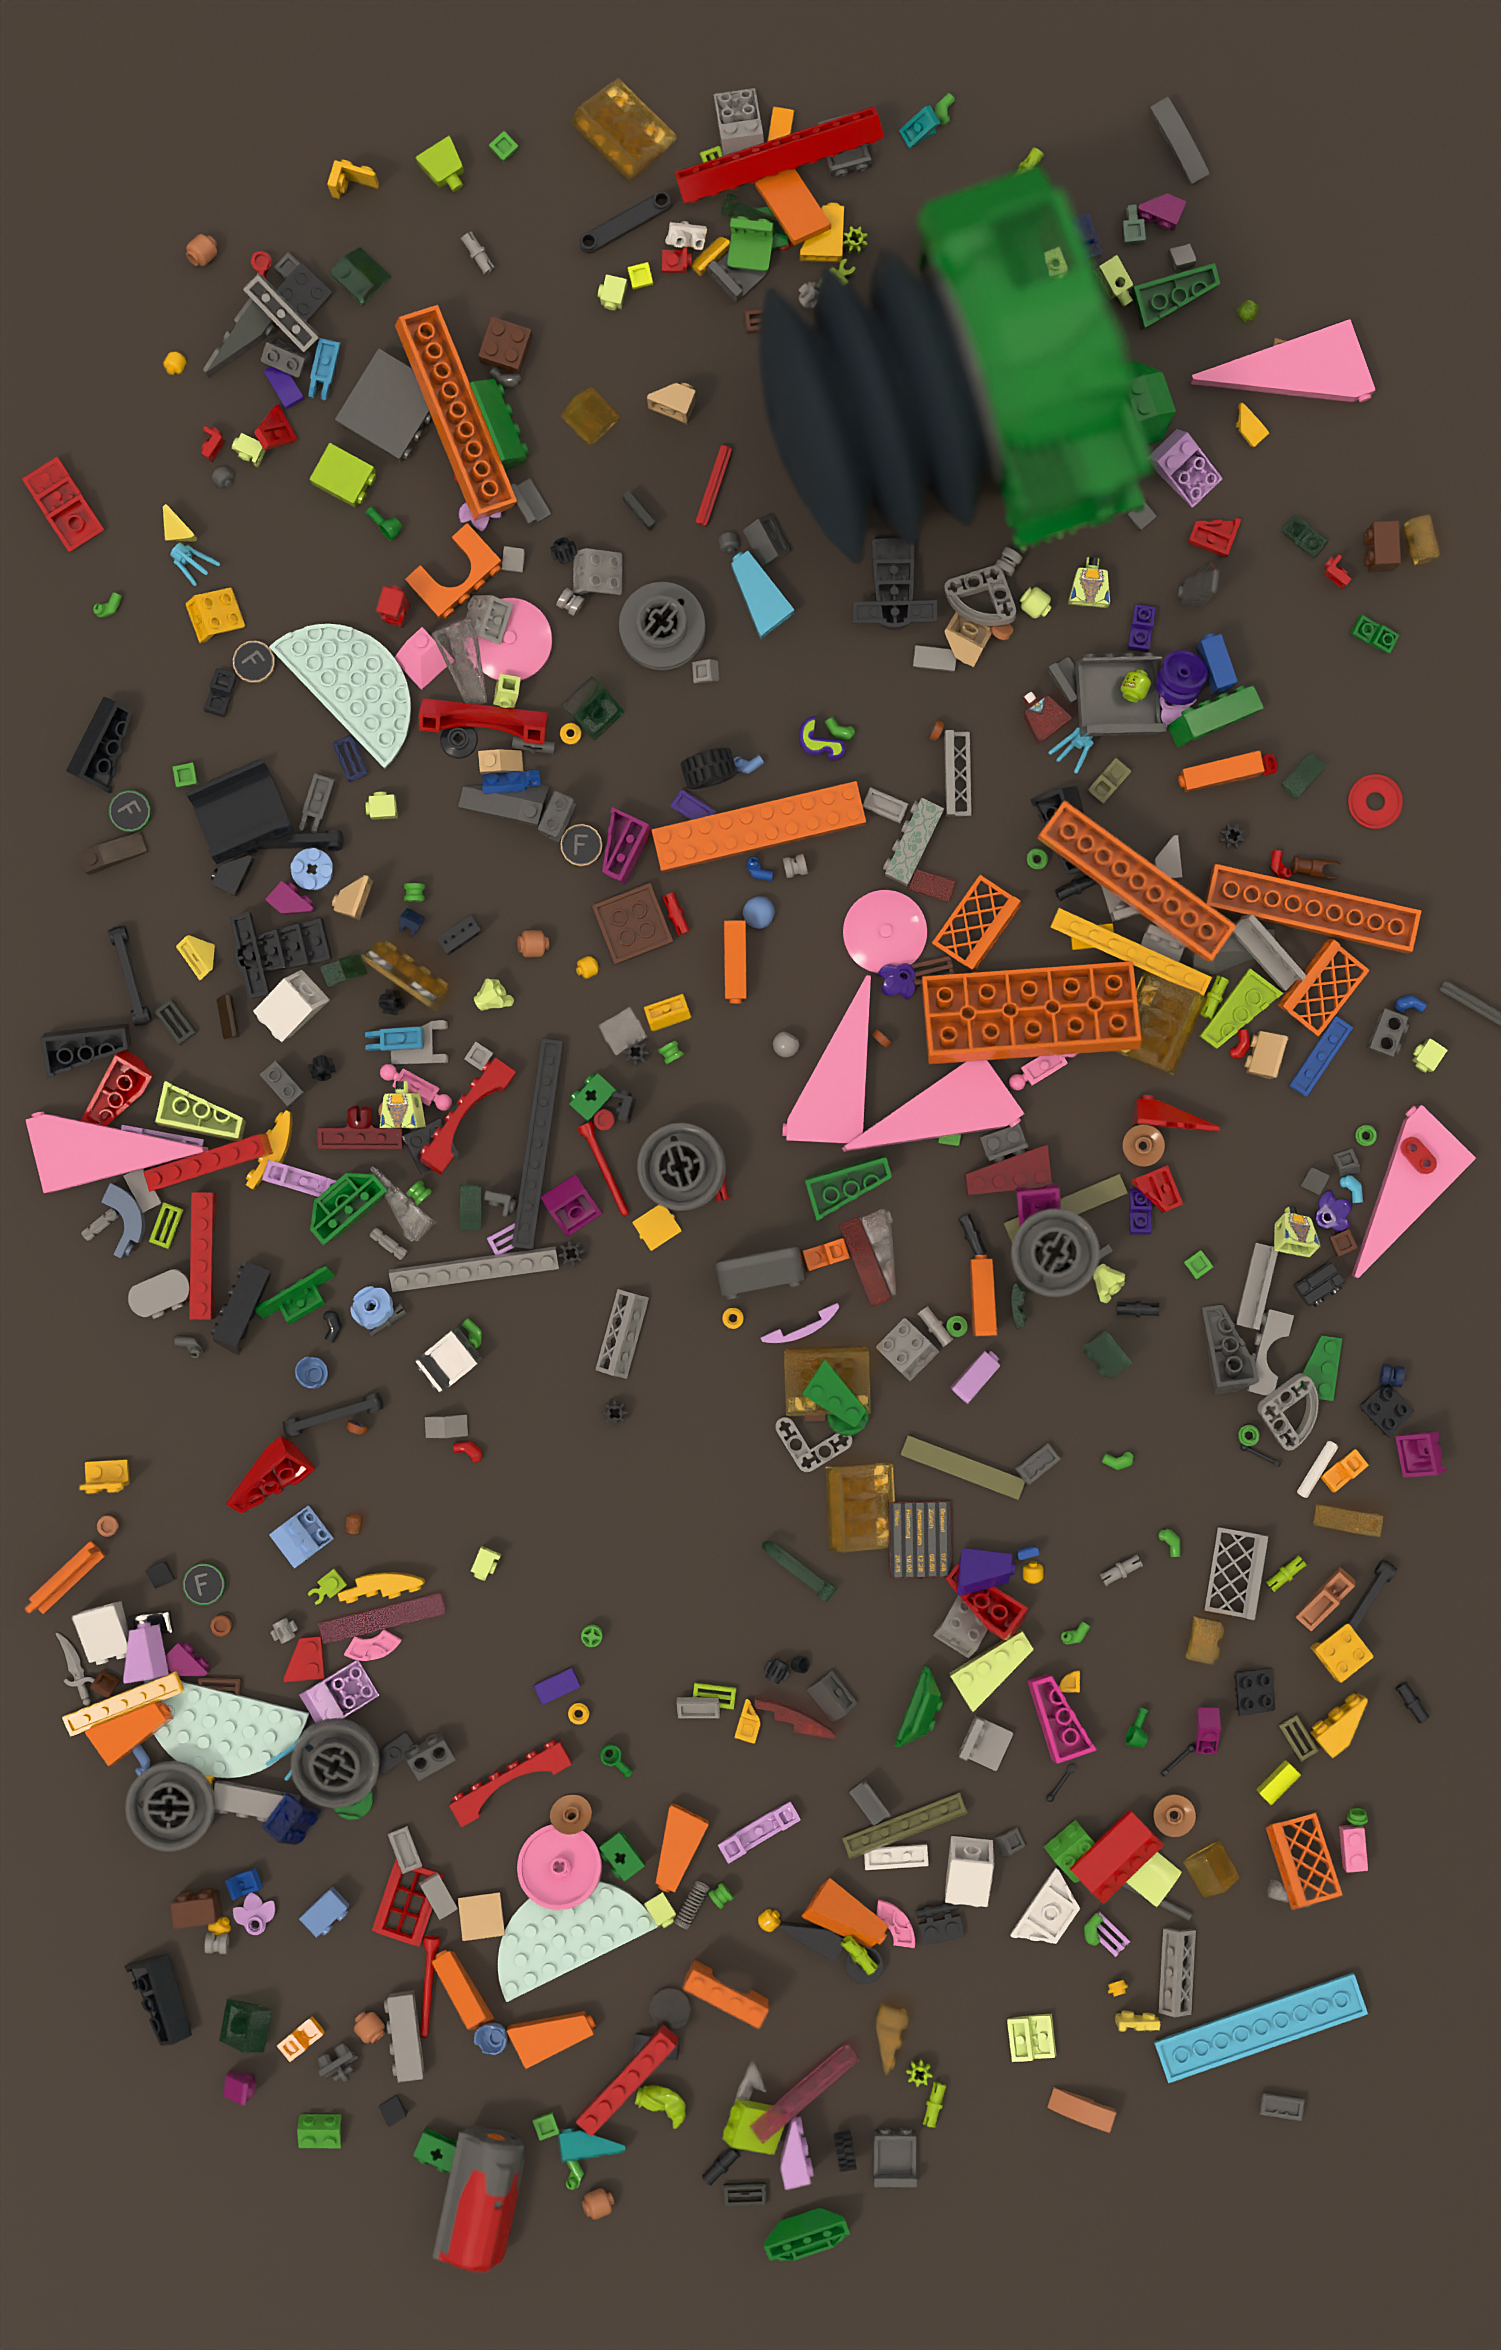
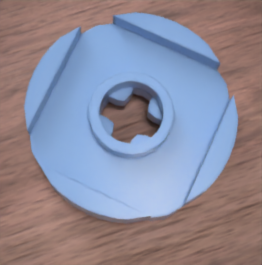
(314, 857)
(379, 1315)

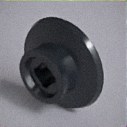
(465, 747)
(858, 1974)

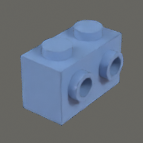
(324, 1912)

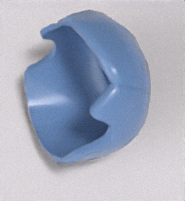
(758, 912)
(311, 1372)
(491, 2038)

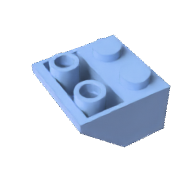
(301, 1536)

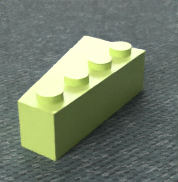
(193, 1114)
(990, 1668)

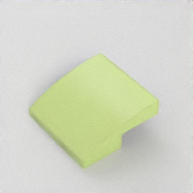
(1155, 1879)
(1031, 2037)

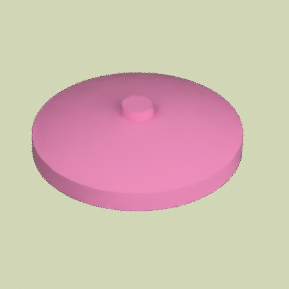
(523, 646)
(884, 930)
(559, 1868)

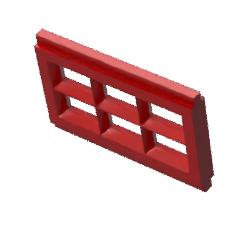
(387, 1902)

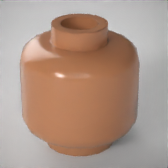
(201, 250)
(532, 943)
(369, 2027)
(597, 2203)

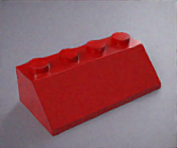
(1116, 1856)

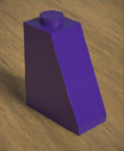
(983, 1570)

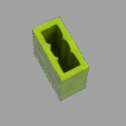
(343, 475)
(740, 2135)

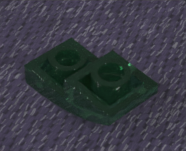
(1304, 537)
(1304, 775)
(470, 1207)
(1017, 1297)

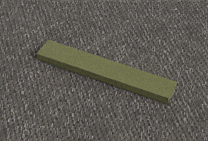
(1082, 1200)
(962, 1467)
(904, 1825)

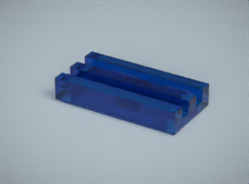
(357, 775)

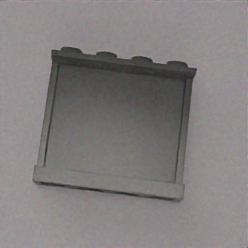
(386, 407)
(1102, 704)

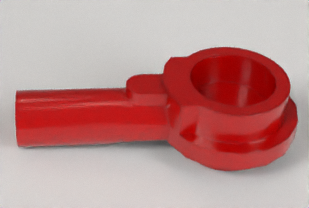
(261, 262)

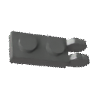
(316, 801)

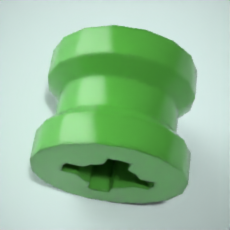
(414, 892)
(671, 1052)
(419, 1192)
(591, 1639)
(721, 1895)

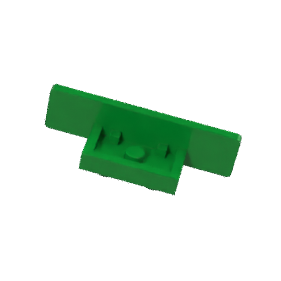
(299, 1298)

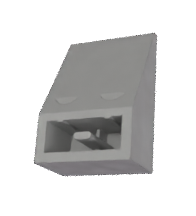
(738, 120)

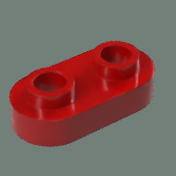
(1418, 1156)

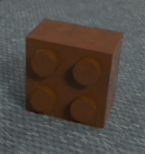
(505, 345)
(1382, 546)
(196, 1908)

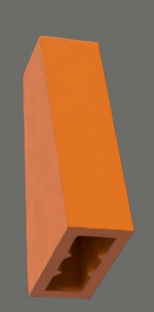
(1221, 772)
(735, 961)
(983, 1296)
(124, 1734)
(680, 1842)
(845, 1915)
(462, 1990)
(548, 2036)

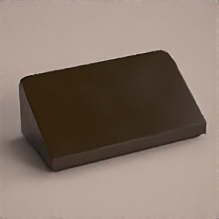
(227, 1017)

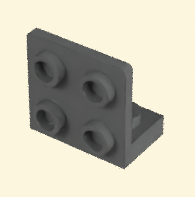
(734, 280)

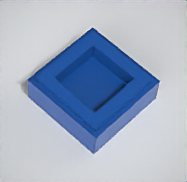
(1027, 1552)

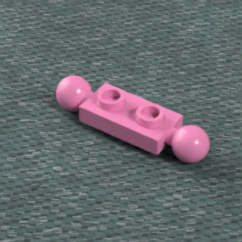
(1037, 1070)
(417, 1085)

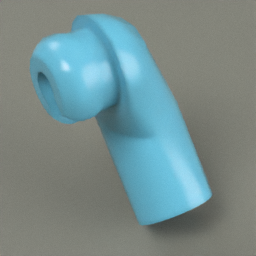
(1353, 1185)

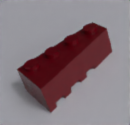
(1024, 1170)

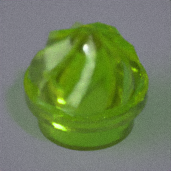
(1248, 310)

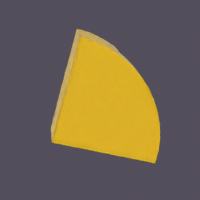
(1070, 1682)

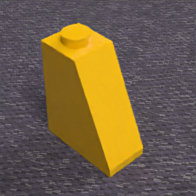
(828, 244)

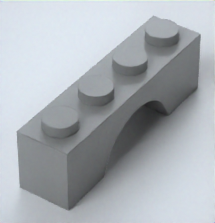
(1274, 1326)

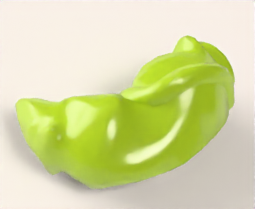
(661, 2098)

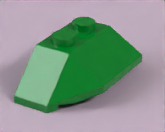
(1150, 401)
(345, 1205)
(920, 1710)
(805, 2235)

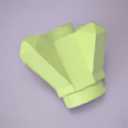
(492, 996)
(1108, 1282)

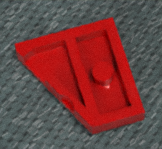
(275, 430)
(1214, 535)
(1159, 1188)
(306, 1661)

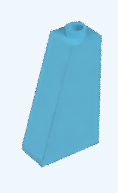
(762, 597)

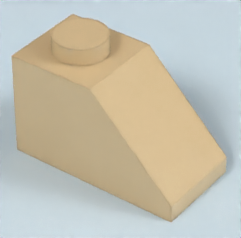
(500, 761)

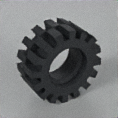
(844, 2151)

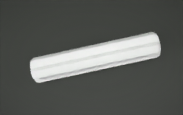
(1317, 1469)

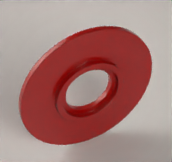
(1359, 808)

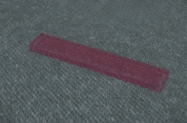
(382, 1618)
(804, 2093)

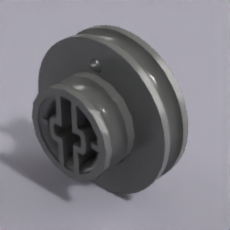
(669, 646)
(660, 1163)
(1061, 1226)
(332, 1781)
(156, 1821)

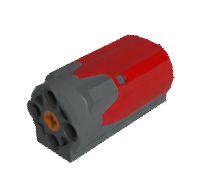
(480, 2199)

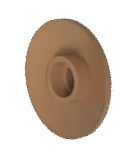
(1154, 1145)
(569, 1806)
(1181, 1823)

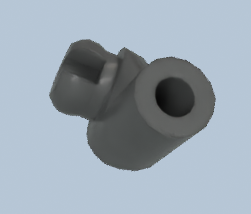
(505, 380)
(191, 1344)

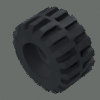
(708, 768)

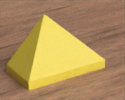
(174, 528)
(198, 955)

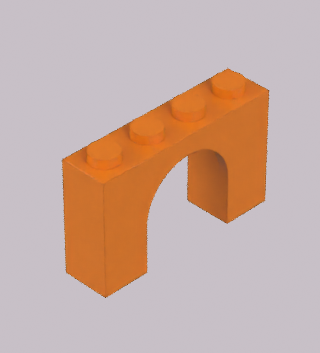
(444, 599)
(747, 2007)

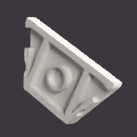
(1048, 1912)

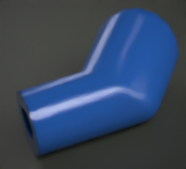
(756, 870)
(1408, 1002)

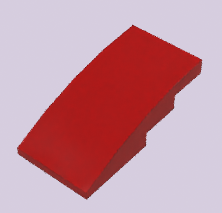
(63, 504)

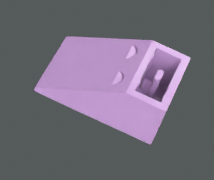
(1185, 467)
(339, 1693)
(794, 2165)

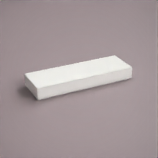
(897, 1857)

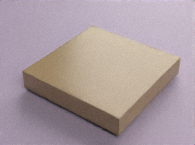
(481, 1916)

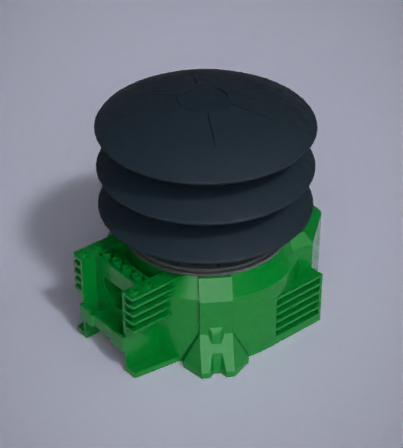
(958, 378)

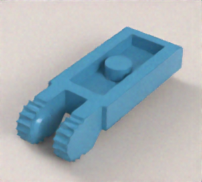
(324, 366)
(396, 1039)

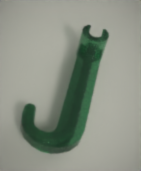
(733, 207)
(823, 1589)

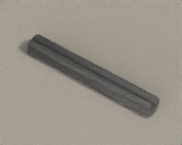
(1471, 1002)

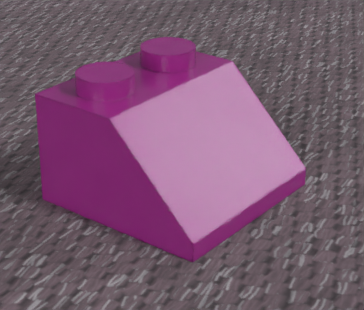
(571, 1205)

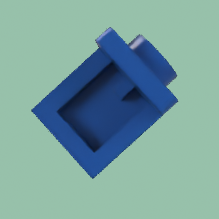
(243, 1883)

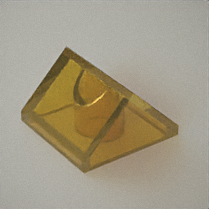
(590, 415)
(1212, 1870)

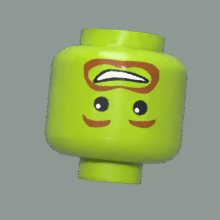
(1135, 685)

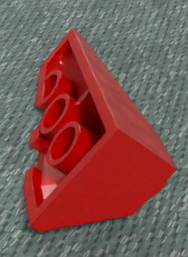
(119, 1088)
(1160, 1114)
(276, 1468)
(993, 1608)

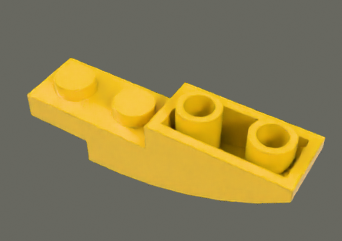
(279, 1141)
(388, 1582)

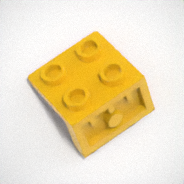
(345, 170)
(214, 613)
(106, 1475)
(1342, 1653)

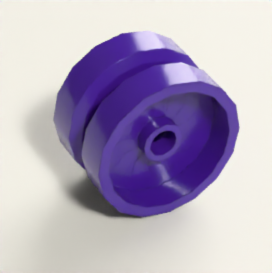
(1181, 677)

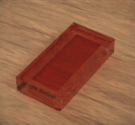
(932, 885)

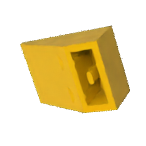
(1338, 1729)

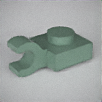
(1133, 227)

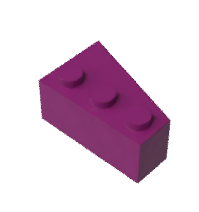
(624, 845)

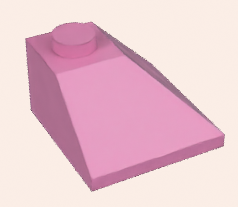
(421, 658)

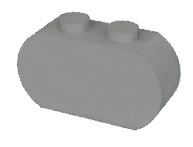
(160, 1293)

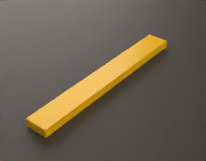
(1130, 951)

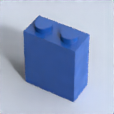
(1219, 667)

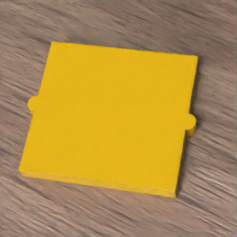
(656, 1226)

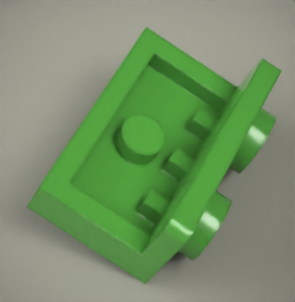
(319, 2131)

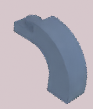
(133, 1218)

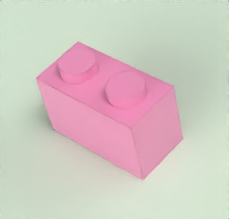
(1353, 1848)

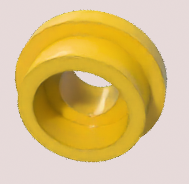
(570, 740)
(737, 1323)
(578, 1720)
(1117, 1988)

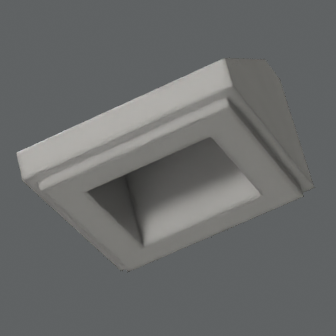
(1182, 256)
(513, 559)
(705, 671)

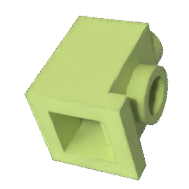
(248, 449)
(485, 1563)

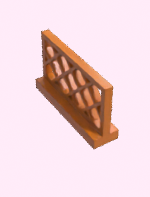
(993, 931)
(1313, 972)
(65, 1578)
(1287, 1867)

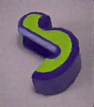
(819, 746)

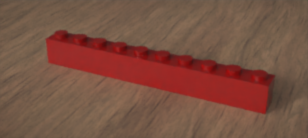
(779, 155)

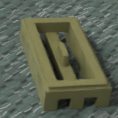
(1288, 1722)

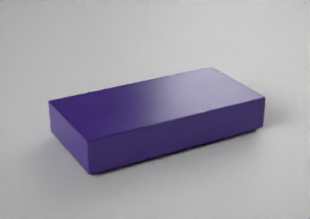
(691, 806)
(557, 1686)

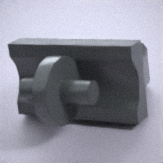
(329, 2067)

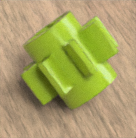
(851, 243)
(917, 2078)

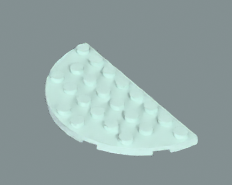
(354, 681)
(227, 1732)
(551, 1942)

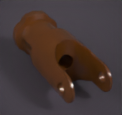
(1312, 867)

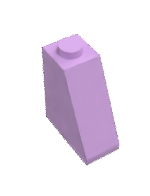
(975, 1376)
(145, 1654)

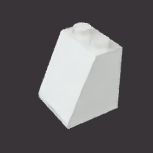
(291, 1005)
(103, 1632)
(969, 1871)

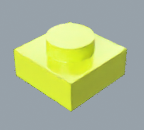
(640, 275)

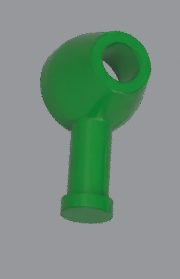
(389, 527)
(1136, 1736)
(614, 1758)

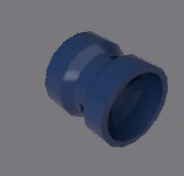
(1392, 1375)

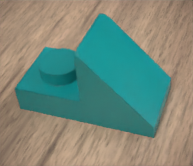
(920, 127)

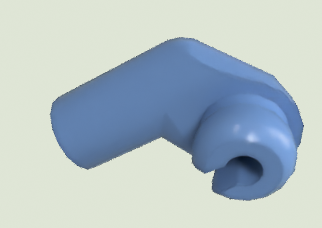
(748, 766)
(143, 1758)

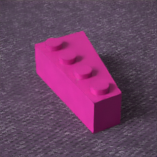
(1059, 1724)

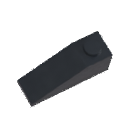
(815, 1937)

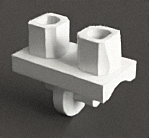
(686, 235)

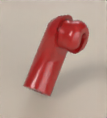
(1278, 867)
(1243, 1045)
(470, 1449)

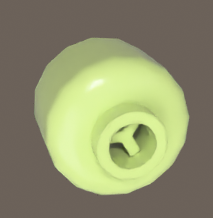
(1035, 602)

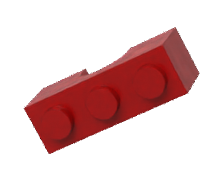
(393, 606)

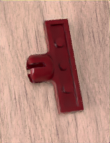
(360, 1133)

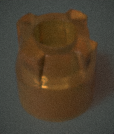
(353, 1524)

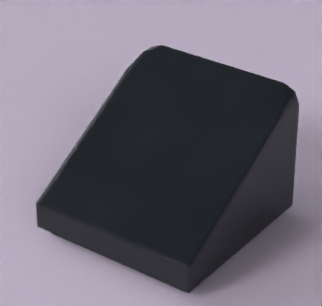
(160, 1574)
(393, 2111)

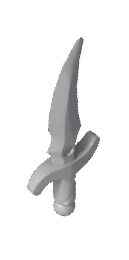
(76, 1670)

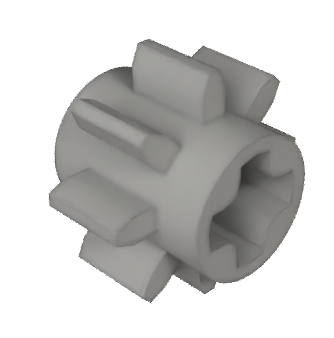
(808, 294)
(283, 1630)

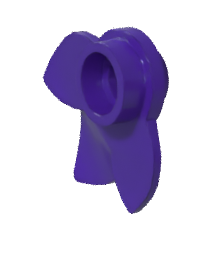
(896, 982)
(1335, 1210)

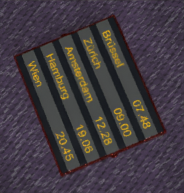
(919, 1539)

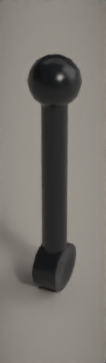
(1244, 1448)
(1191, 1748)
(1070, 1769)

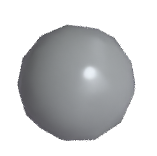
(785, 1044)

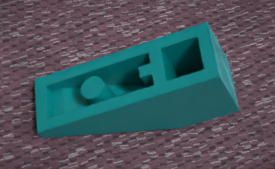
(581, 2146)

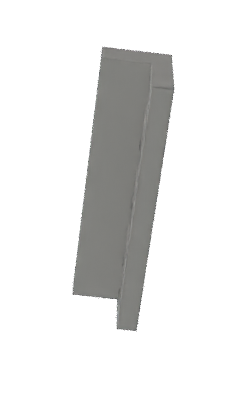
(950, 770)
(1267, 952)
(1256, 1286)
(625, 1335)
(1174, 1973)

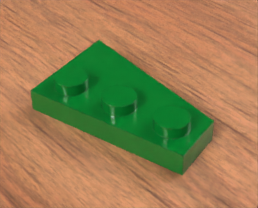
(1323, 1366)
(832, 1394)

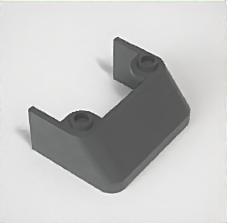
(760, 1272)

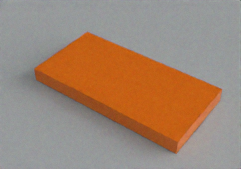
(793, 206)

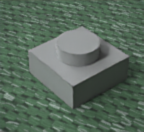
(478, 1056)

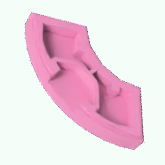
(372, 1648)
(898, 1924)

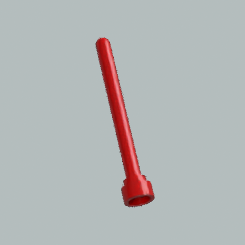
(588, 1132)
(431, 1945)

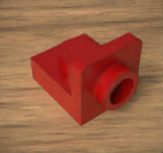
(675, 261)
(212, 446)
(1336, 575)

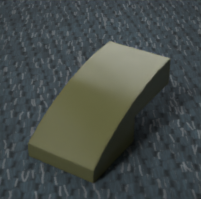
(1109, 780)

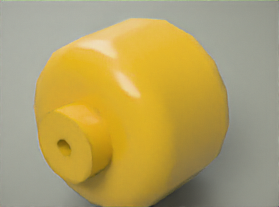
(175, 363)
(587, 967)
(1033, 1572)
(769, 1920)
(221, 1926)

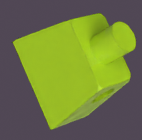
(442, 164)

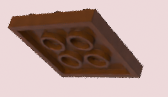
(632, 923)

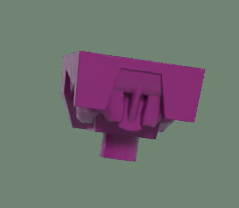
(1036, 1200)
(1420, 1454)

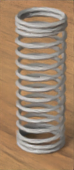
(701, 1887)

